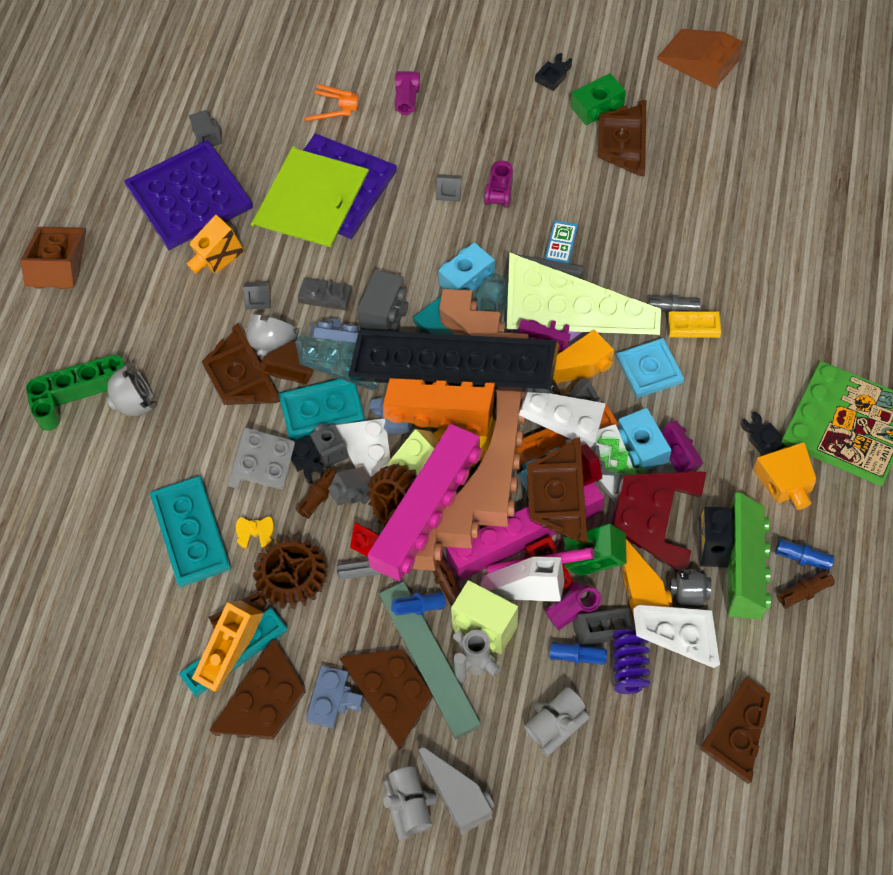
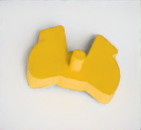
(256, 528)

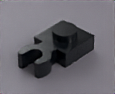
(552, 74)
(763, 438)
(306, 457)

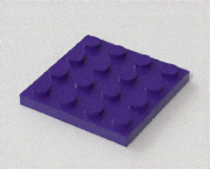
(375, 183)
(187, 193)

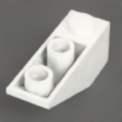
(528, 580)

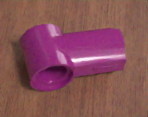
(407, 86)
(567, 609)

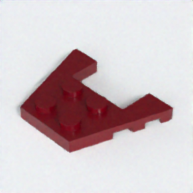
(645, 509)

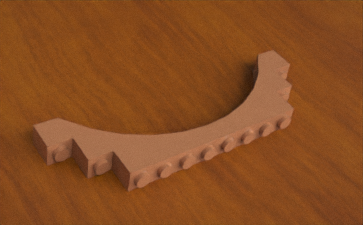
(490, 489)

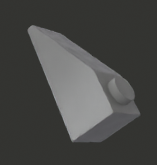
(460, 795)

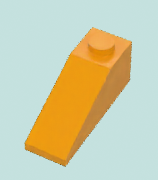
(584, 359)
(642, 583)
(227, 643)

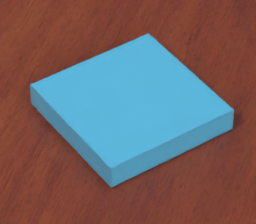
(650, 368)

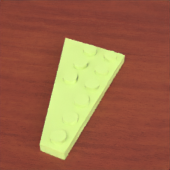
(551, 295)

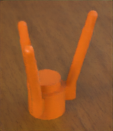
(347, 101)

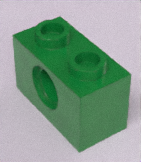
(597, 98)
(608, 548)

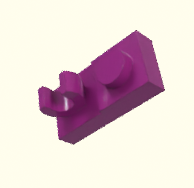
(538, 331)
(683, 454)

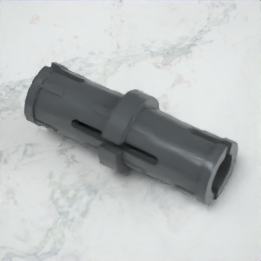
(675, 303)

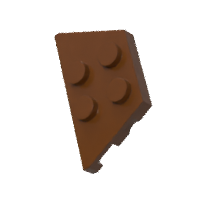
(624, 138)
(234, 372)
(558, 492)
(390, 689)
(263, 699)

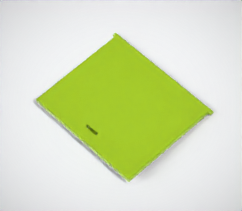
(308, 195)

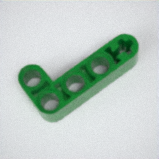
(78, 387)

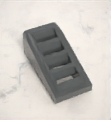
(587, 630)

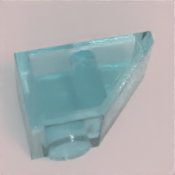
(493, 293)

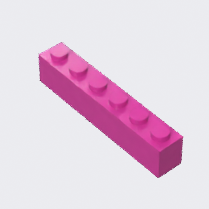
(424, 503)
(500, 543)

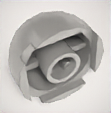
(269, 334)
(129, 392)

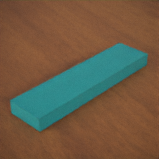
(269, 629)

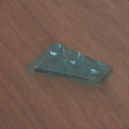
(329, 357)

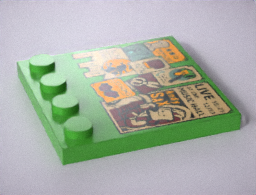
(845, 423)

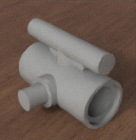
(475, 656)
(556, 720)
(408, 802)

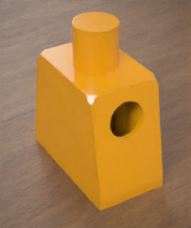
(787, 475)

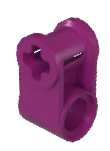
(500, 188)

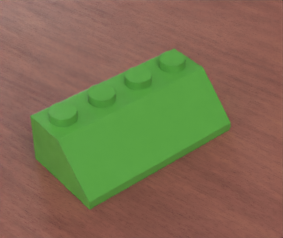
(747, 561)

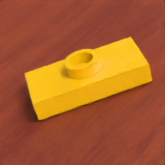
(694, 324)

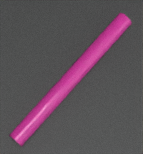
(566, 557)

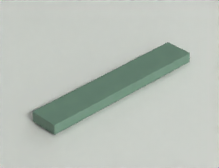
(432, 665)

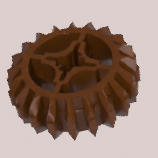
(389, 489)
(309, 561)

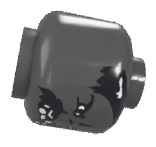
(691, 587)

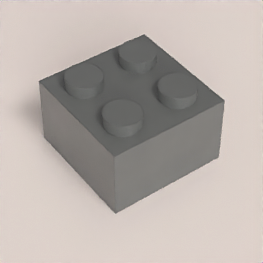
(383, 303)

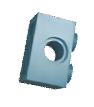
(477, 266)
(643, 427)

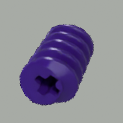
(629, 662)

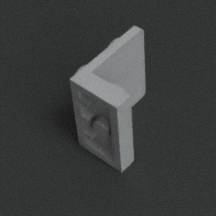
(261, 459)

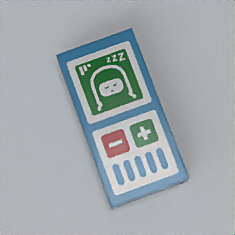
(561, 241)

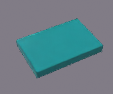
(318, 404)

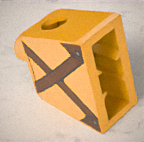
(214, 247)

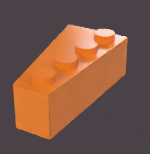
(440, 405)

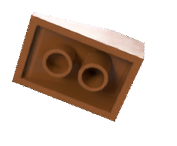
(703, 54)
(53, 257)

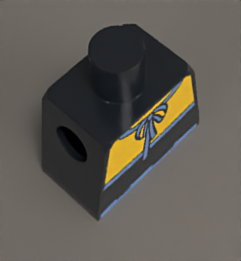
(715, 530)

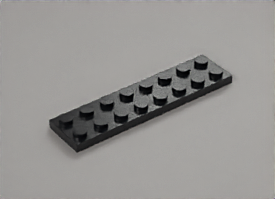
(507, 362)

